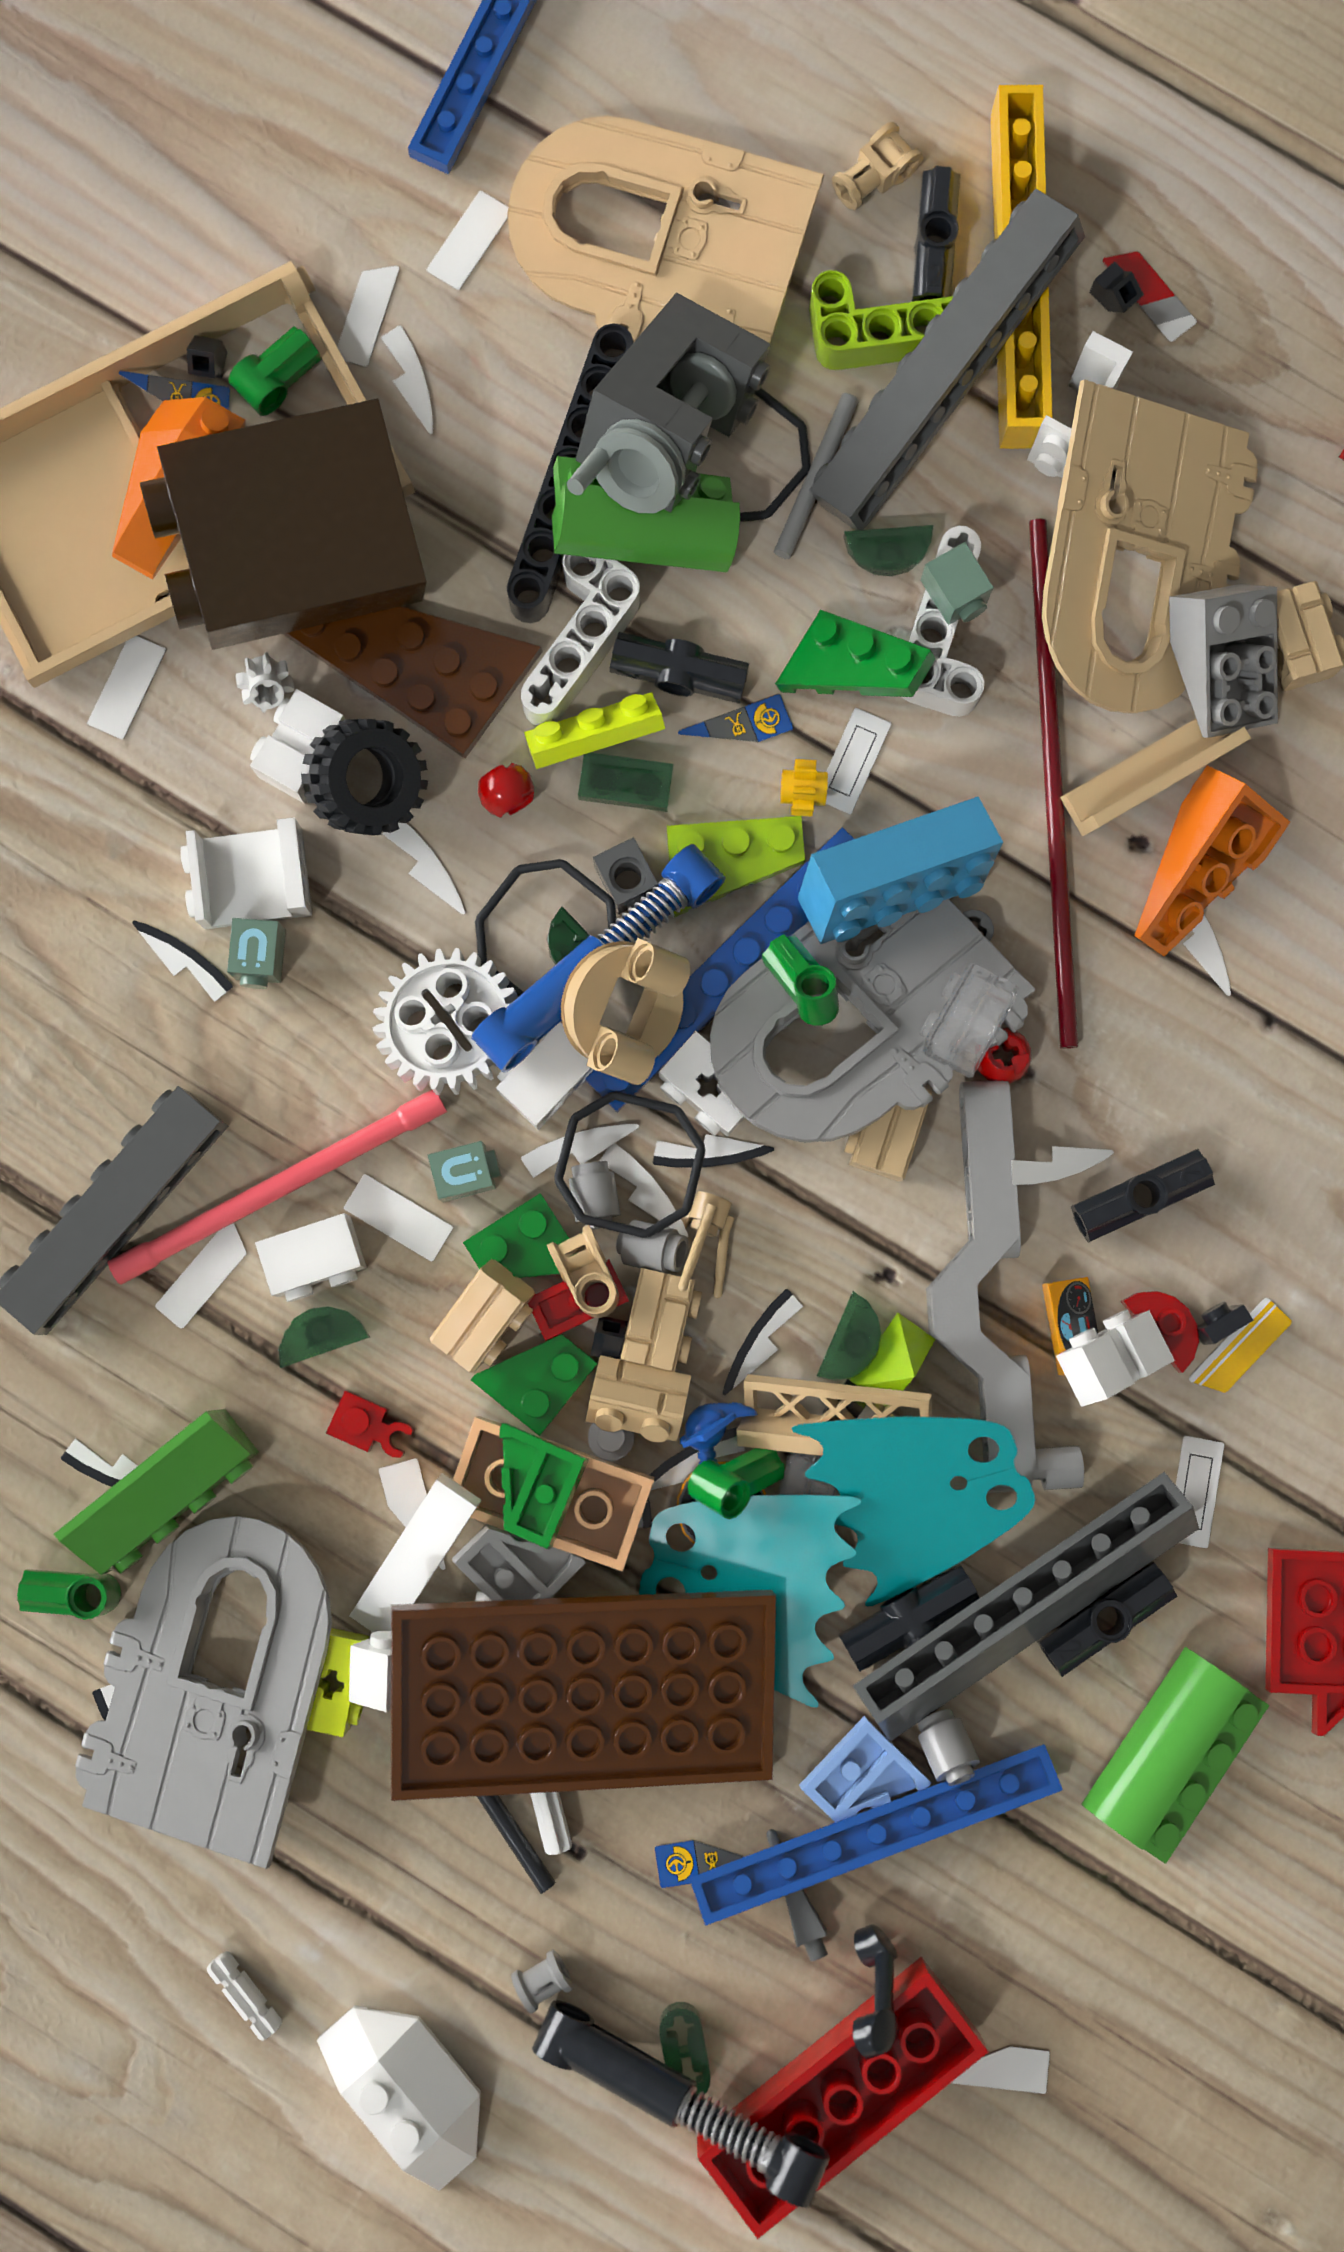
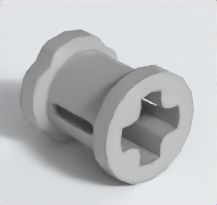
(542, 1981)

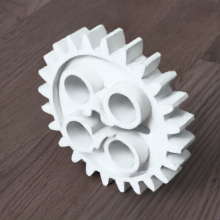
(414, 1045)

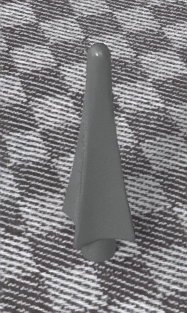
(805, 1921)

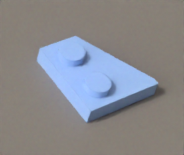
(861, 1774)

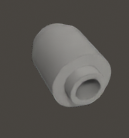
(595, 1190)
(661, 1252)
(947, 1747)

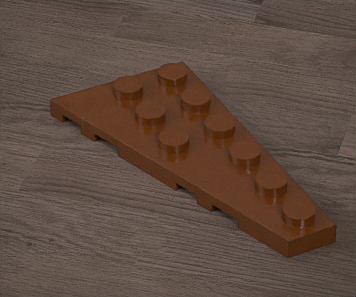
(425, 668)

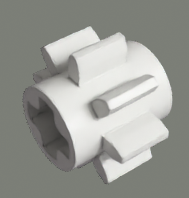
(264, 682)

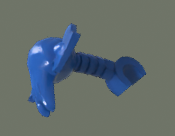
(708, 1425)

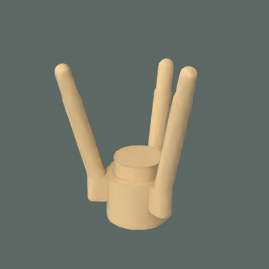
(708, 1216)

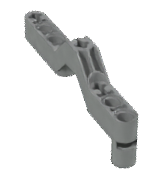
(953, 1294)

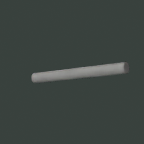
(824, 455)

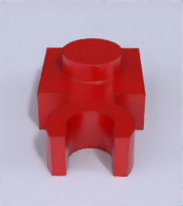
(362, 1423)

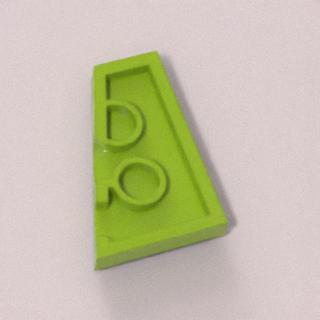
(743, 849)

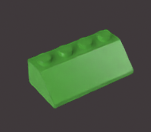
(159, 1492)

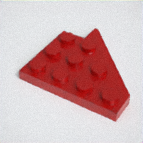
(1307, 1630)

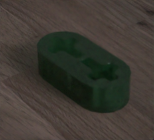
(696, 2045)

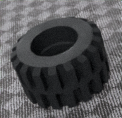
(399, 771)

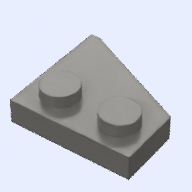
(514, 1567)

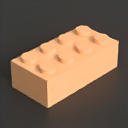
(601, 1513)

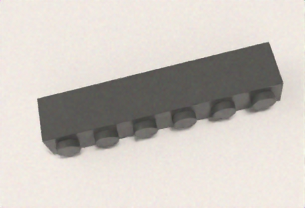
(109, 1211)

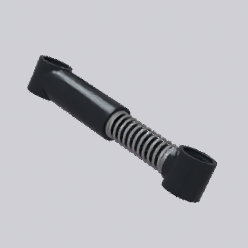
(574, 2042)

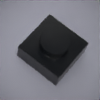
(1222, 1322)

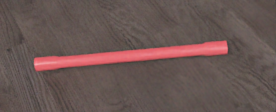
(151, 1253)

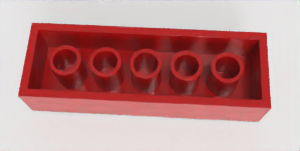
(849, 2099)

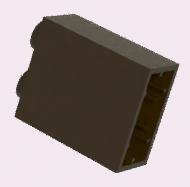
(286, 525)

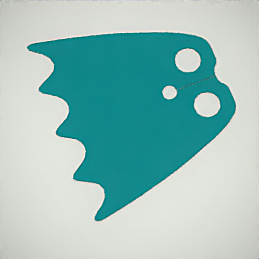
(909, 1513)
(772, 1546)

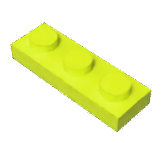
(594, 730)

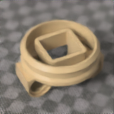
(656, 1017)

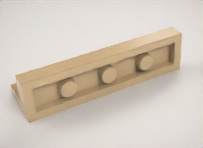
(1146, 774)
(773, 1427)

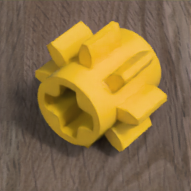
(803, 787)

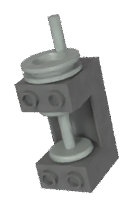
(659, 402)

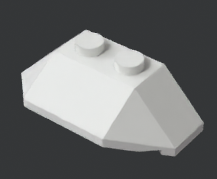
(405, 2091)

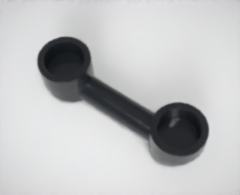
(877, 2031)

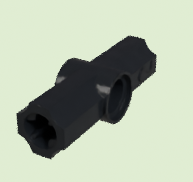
(936, 217)
(679, 667)
(1167, 1183)
(1133, 1602)
(909, 1617)

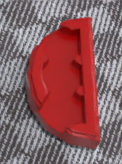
(1173, 1321)

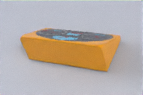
(1068, 1312)

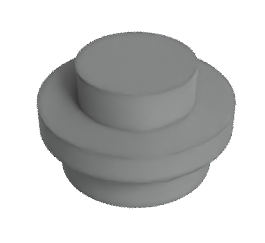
(610, 1445)

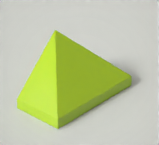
(899, 1356)

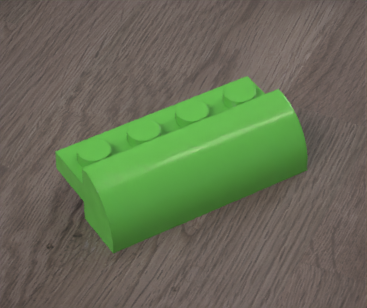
(694, 535)
(1175, 1755)

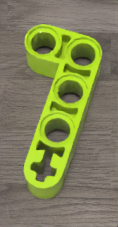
(857, 325)

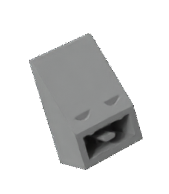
(1228, 655)

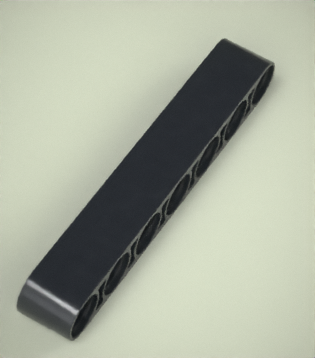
(544, 576)

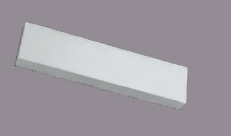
(416, 1553)

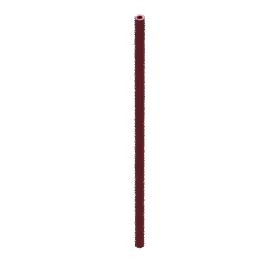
(1053, 791)

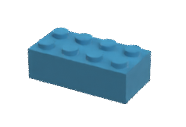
(899, 871)

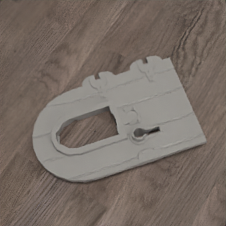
(893, 988)
(175, 1737)

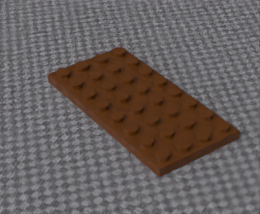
(581, 1693)

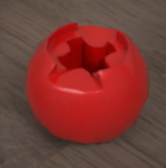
(506, 790)
(1016, 1067)

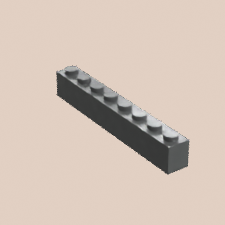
(948, 359)
(1027, 1606)

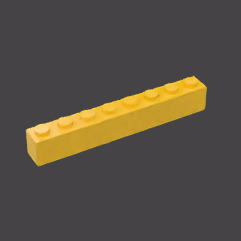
(1026, 355)

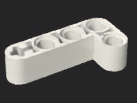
(574, 643)
(946, 671)

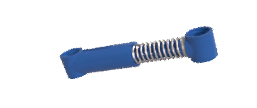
(514, 1030)

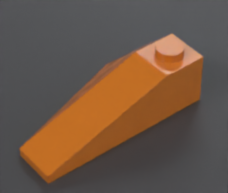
(171, 423)
(1213, 840)

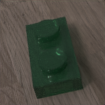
(625, 781)

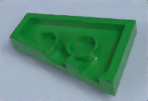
(854, 658)

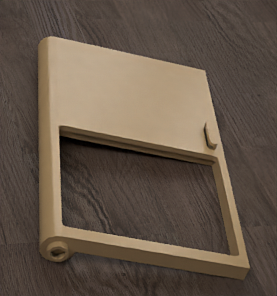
(68, 475)

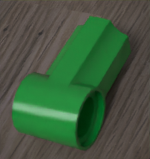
(266, 378)
(802, 979)
(729, 1486)
(66, 1593)

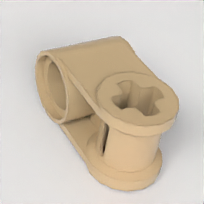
(584, 1270)

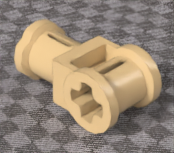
(880, 165)

